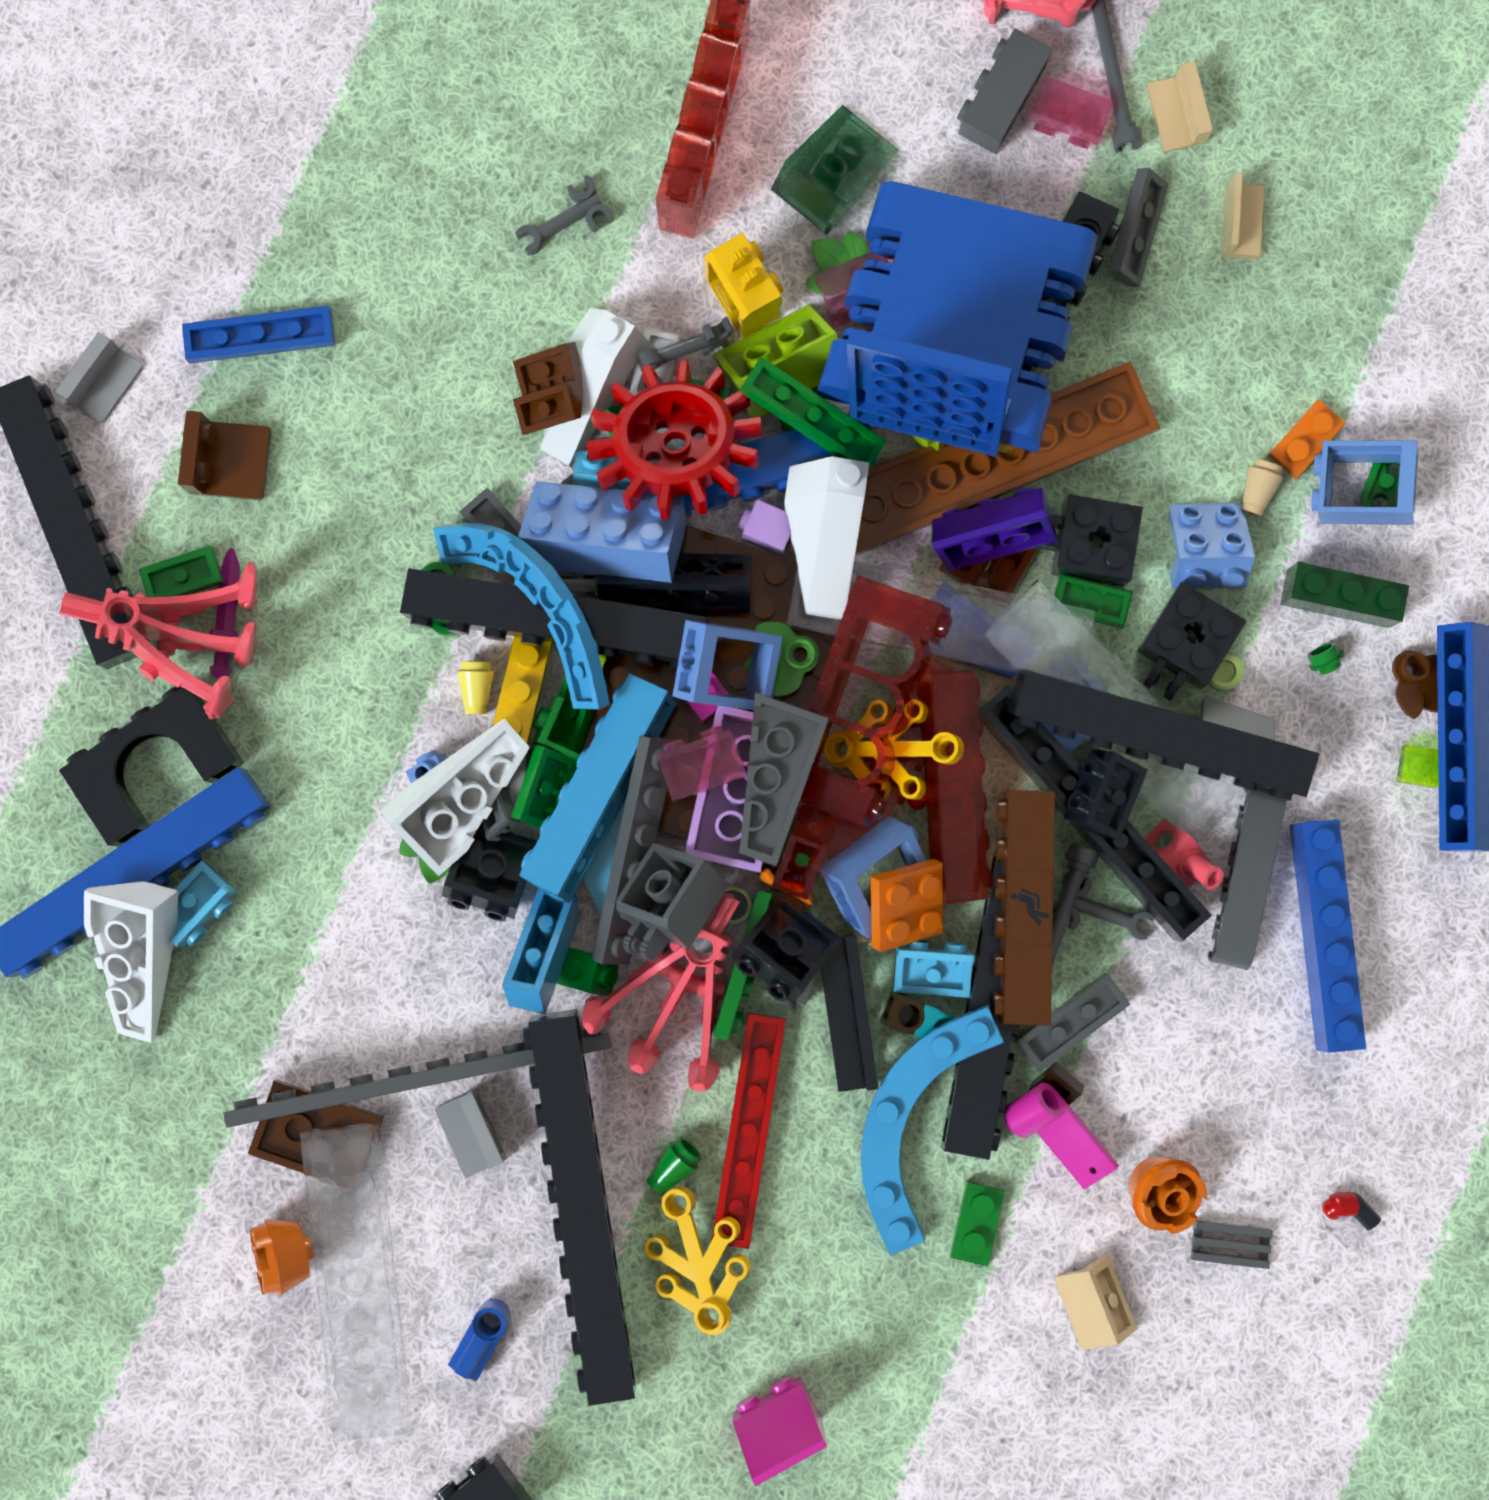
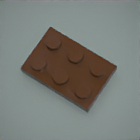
(279, 1137)

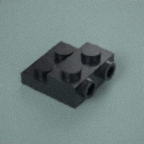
(489, 875)
(786, 949)

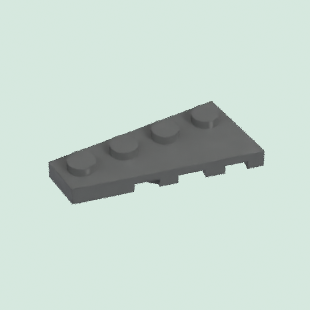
(779, 765)

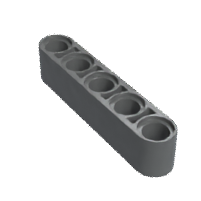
(1249, 878)

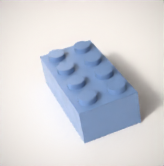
(594, 533)

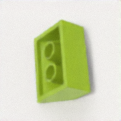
(793, 344)

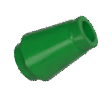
(675, 1164)

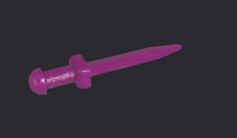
(225, 615)

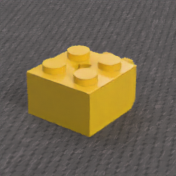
(743, 285)

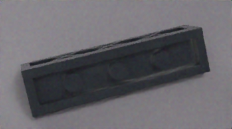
(688, 592)
(848, 1018)

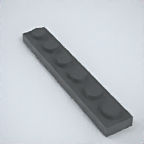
(635, 837)

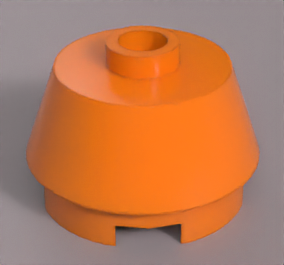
(1166, 1193)
(280, 1255)

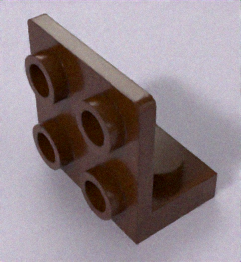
(223, 458)

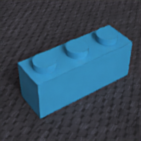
(541, 952)

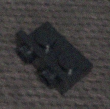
(1105, 793)

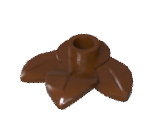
(1418, 689)

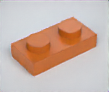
(1306, 439)

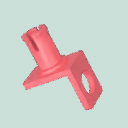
(1185, 857)

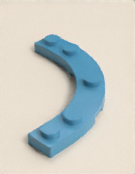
(542, 585)
(891, 1108)

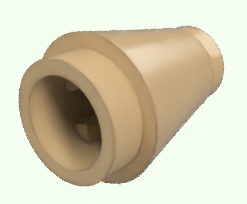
(1260, 486)

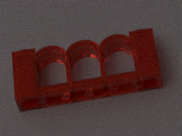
(703, 116)
(923, 623)

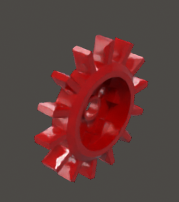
(685, 412)

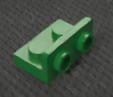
(542, 785)

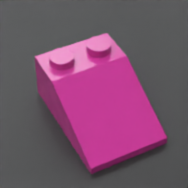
(778, 1429)

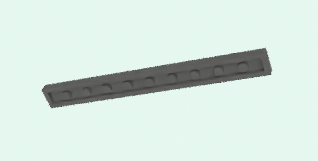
(399, 1080)

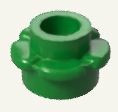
(1325, 658)

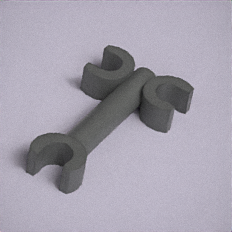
(587, 205)
(707, 341)
(1104, 912)

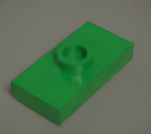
(1109, 602)

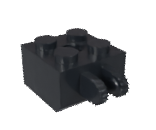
(1113, 522)
(1167, 643)

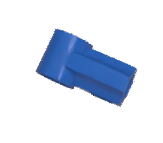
(480, 1340)

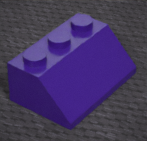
(993, 529)

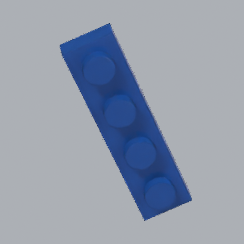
(258, 334)

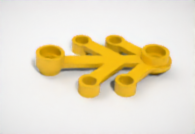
(859, 748)
(697, 1265)

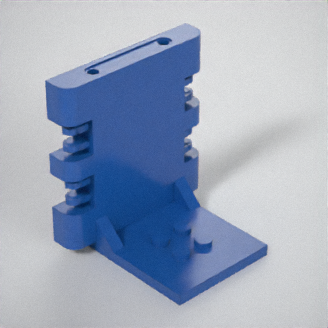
(957, 319)

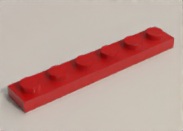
(749, 1125)

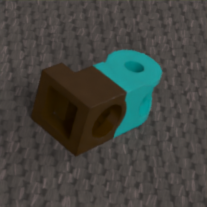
(911, 1015)

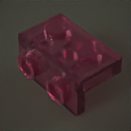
(1071, 112)
(701, 764)

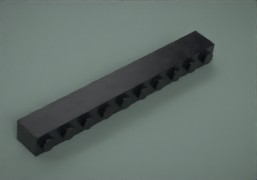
(581, 1206)

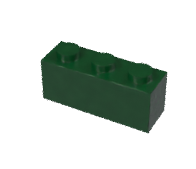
(1344, 595)

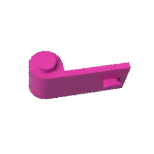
(1049, 1115)

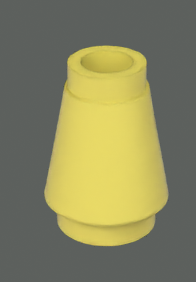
(475, 685)

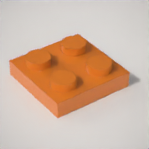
(906, 904)

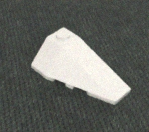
(607, 355)
(824, 518)

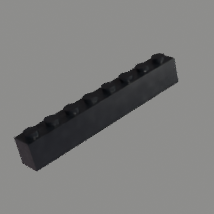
(63, 505)
(506, 610)
(1162, 733)
(1132, 856)
(979, 1079)

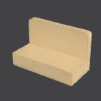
(1180, 109)
(1242, 219)
(1096, 1305)

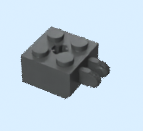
(668, 900)

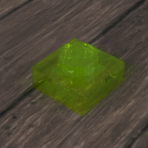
(1418, 766)

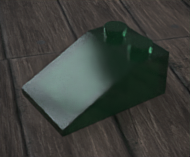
(833, 169)

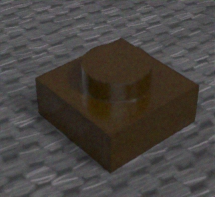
(1061, 1081)

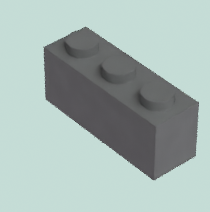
(1003, 90)

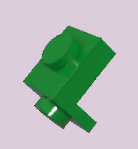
(587, 975)

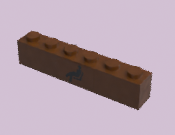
(1026, 907)

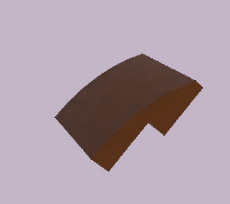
(549, 388)
(1006, 576)

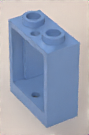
(1398, 451)
(700, 645)
(861, 855)

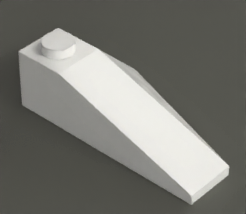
(451, 800)
(134, 949)

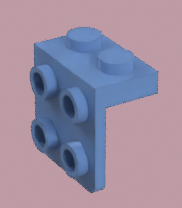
(1211, 545)

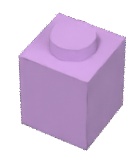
(766, 527)

